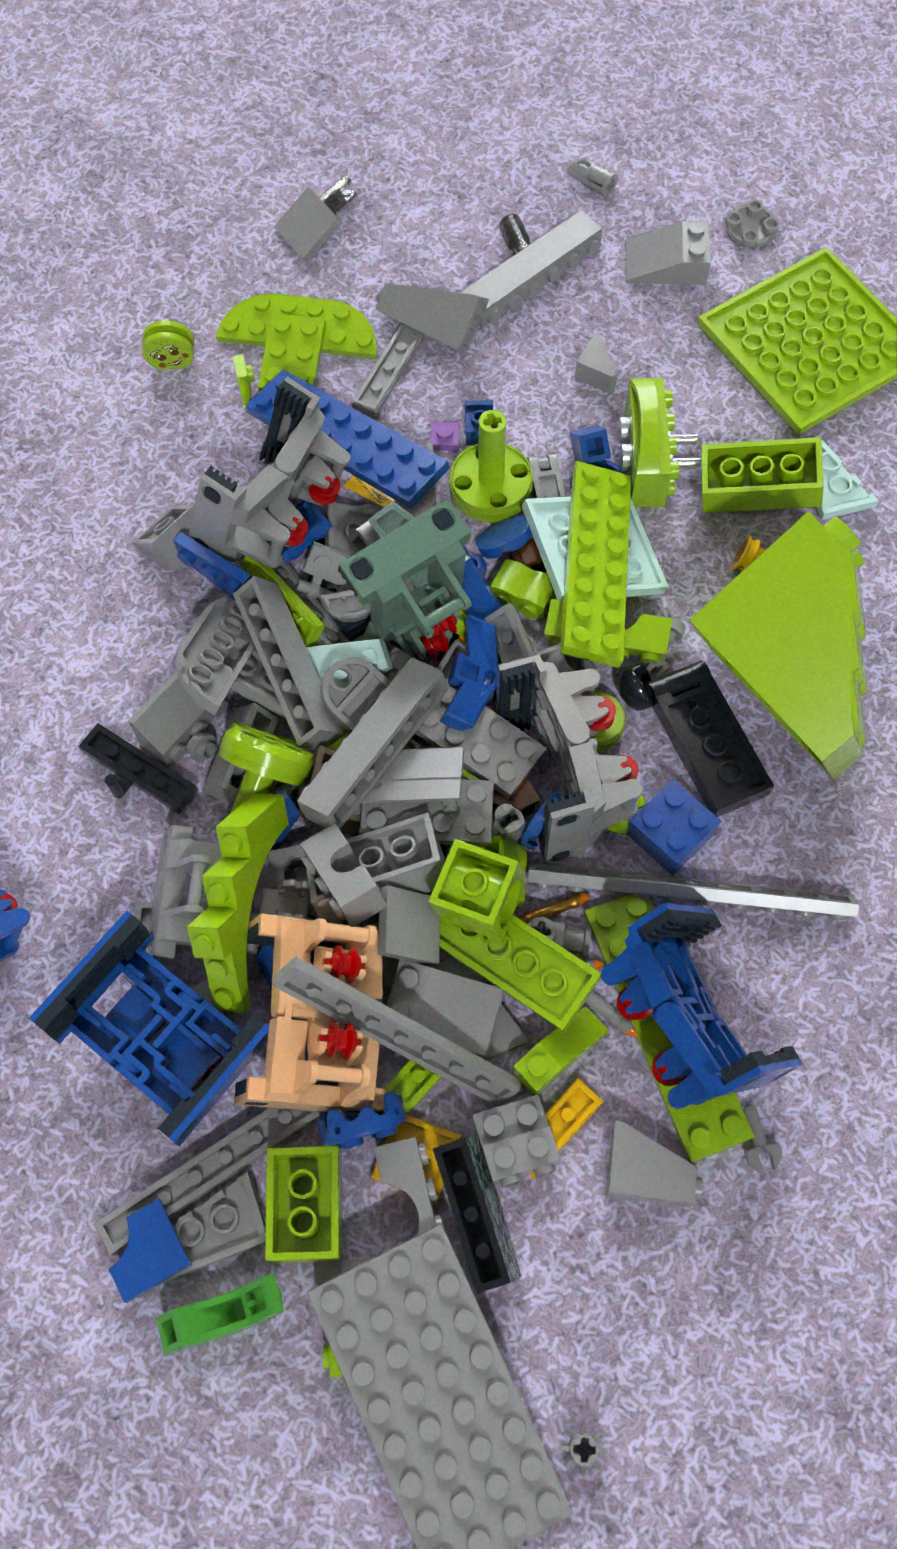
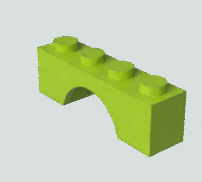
(645, 638)

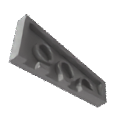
(222, 1226)

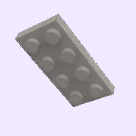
(492, 748)
(469, 824)

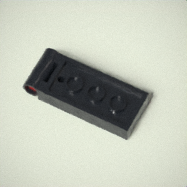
(708, 739)

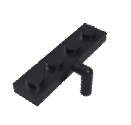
(136, 769)

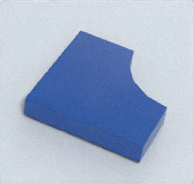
(151, 1253)

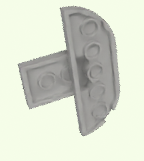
(223, 657)

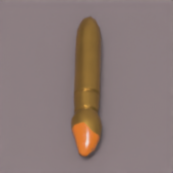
(573, 901)

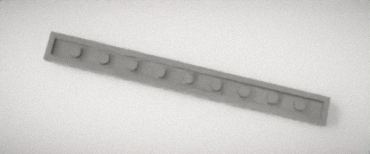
(703, 891)

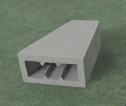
(648, 1171)

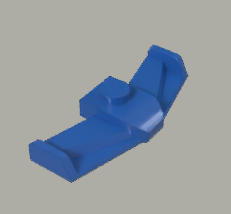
(473, 674)

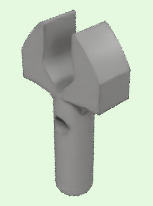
(759, 1142)

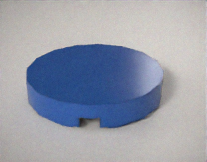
(504, 535)
(536, 826)

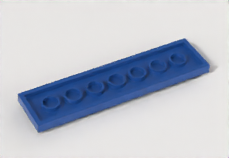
(376, 452)

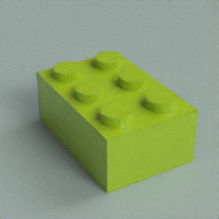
(303, 1205)

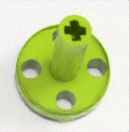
(490, 474)
(264, 760)

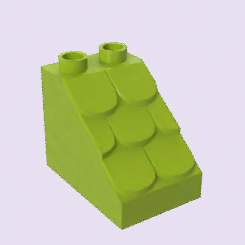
(796, 637)

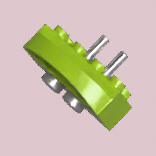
(650, 443)

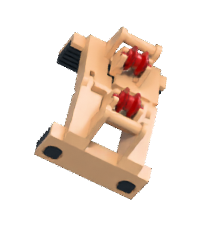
(334, 1049)

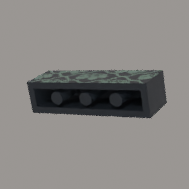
(477, 1213)

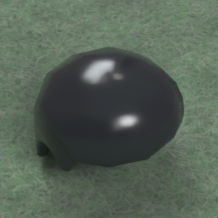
(632, 687)

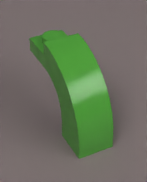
(220, 1315)

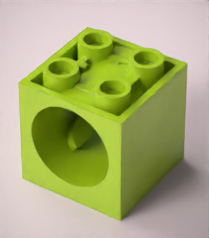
(478, 890)

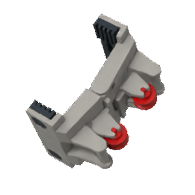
(240, 519)
(566, 714)

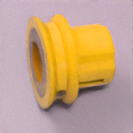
(747, 553)

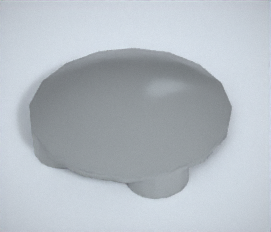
(751, 224)

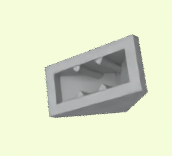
(595, 366)

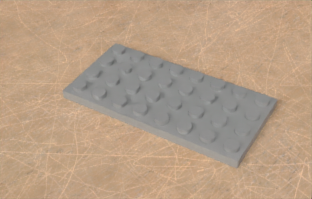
(438, 1399)

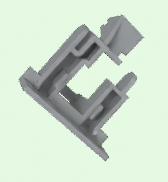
(184, 855)

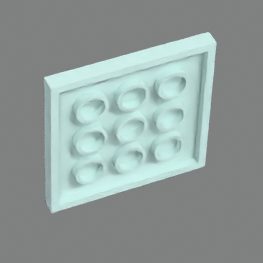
(550, 525)

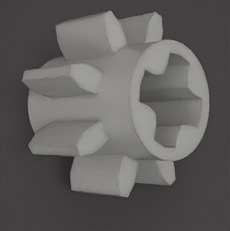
(591, 1458)

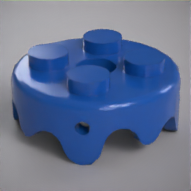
(349, 1131)

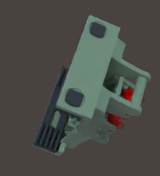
(430, 609)

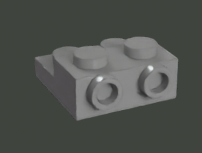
(516, 1141)

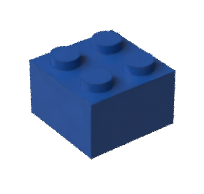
(673, 827)

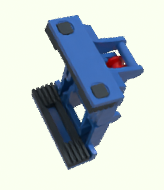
(135, 1020)

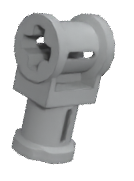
(570, 939)

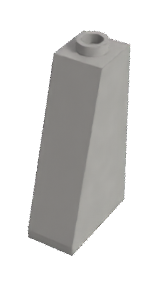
(437, 313)

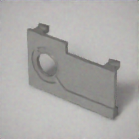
(420, 777)

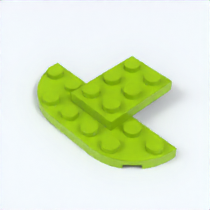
(297, 333)

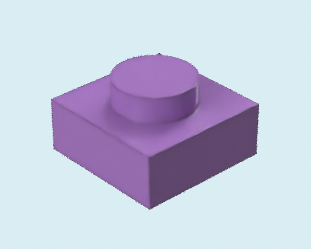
(445, 435)

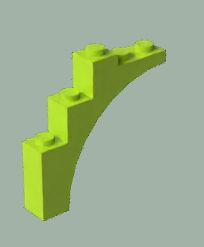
(229, 887)

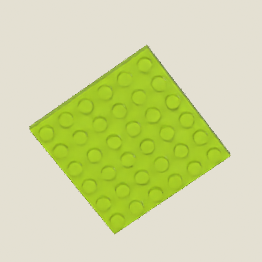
(808, 339)

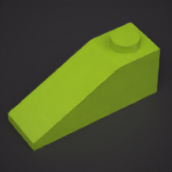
(558, 1052)

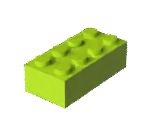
(762, 475)

